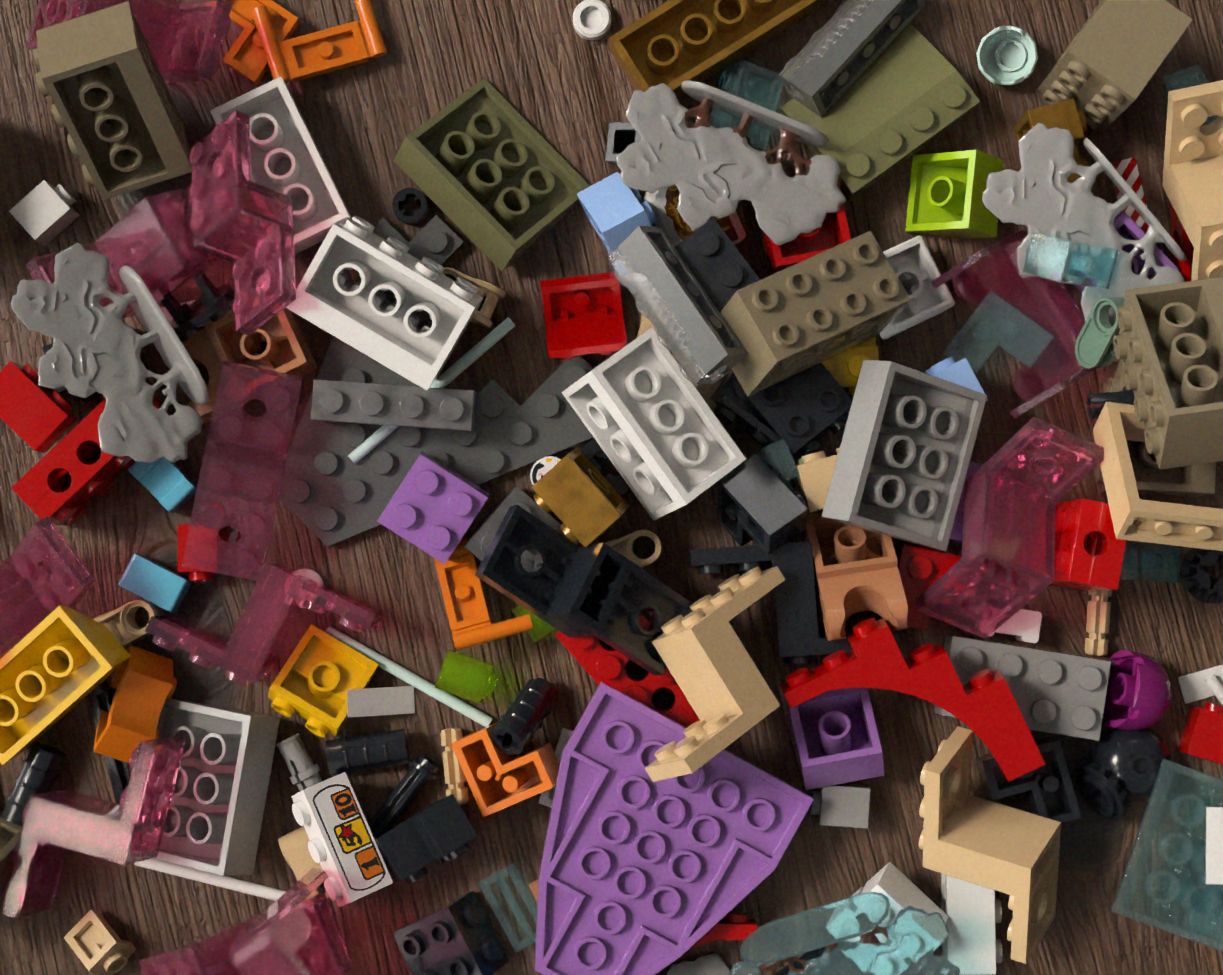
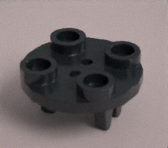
(212, 304)

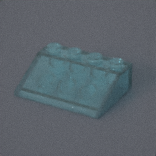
(1167, 863)

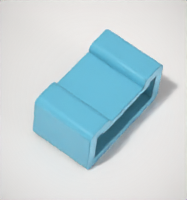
(165, 482)
(155, 583)

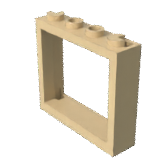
(1157, 520)

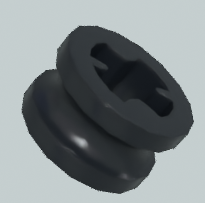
(418, 214)

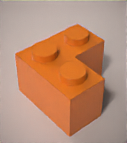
(501, 778)

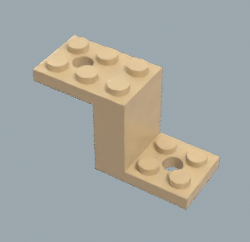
(1196, 172)
(714, 674)
(989, 843)

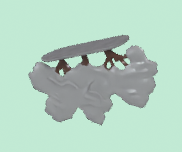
(720, 167)

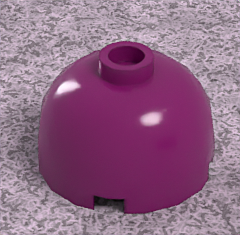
(1136, 691)

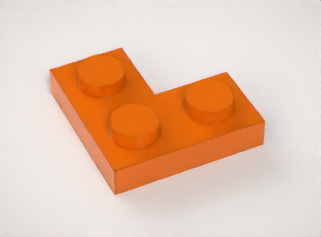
(247, 52)

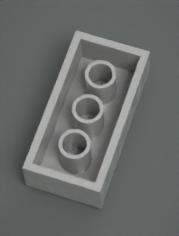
(1051, 688)

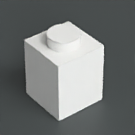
(45, 211)

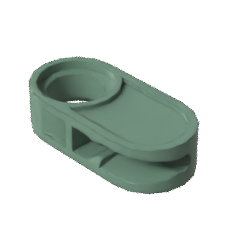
(1095, 341)

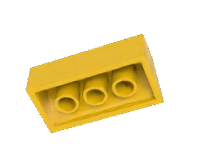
(51, 675)

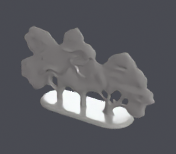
(1053, 206)
(101, 354)

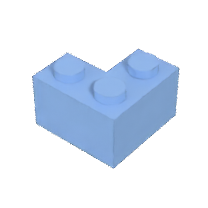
(615, 210)

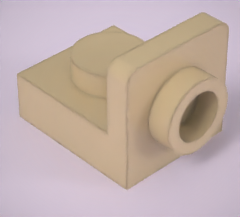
(99, 945)

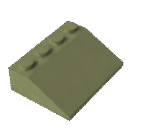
(889, 111)
(490, 173)

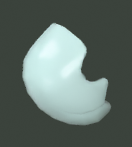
(1007, 55)

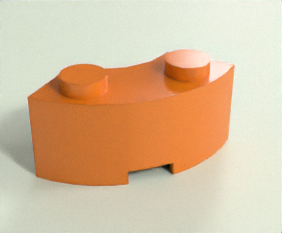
(140, 694)

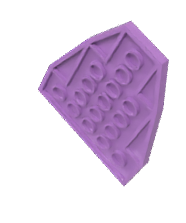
(645, 864)

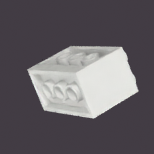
(364, 316)
(654, 425)

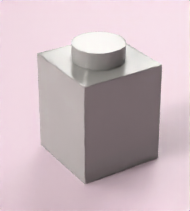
(841, 805)

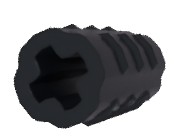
(524, 716)
(367, 751)
(35, 778)

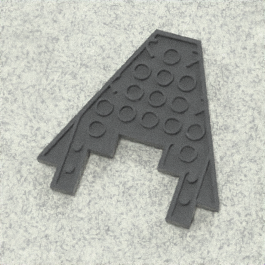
(348, 498)

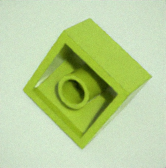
(949, 194)

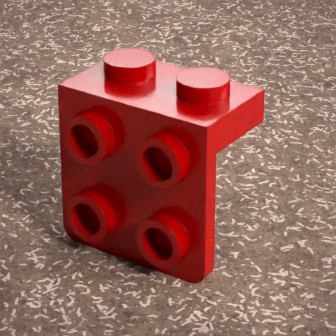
(583, 315)

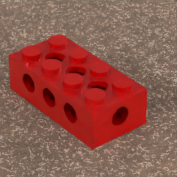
(45, 484)
(1086, 547)
(610, 668)

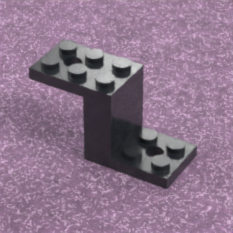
(791, 601)

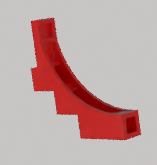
(876, 662)

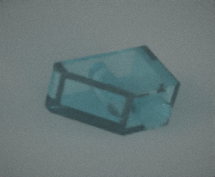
(1070, 261)
(1150, 562)

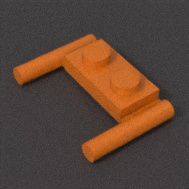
(321, 50)
(467, 604)

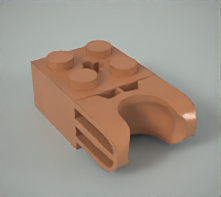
(221, 342)
(854, 574)

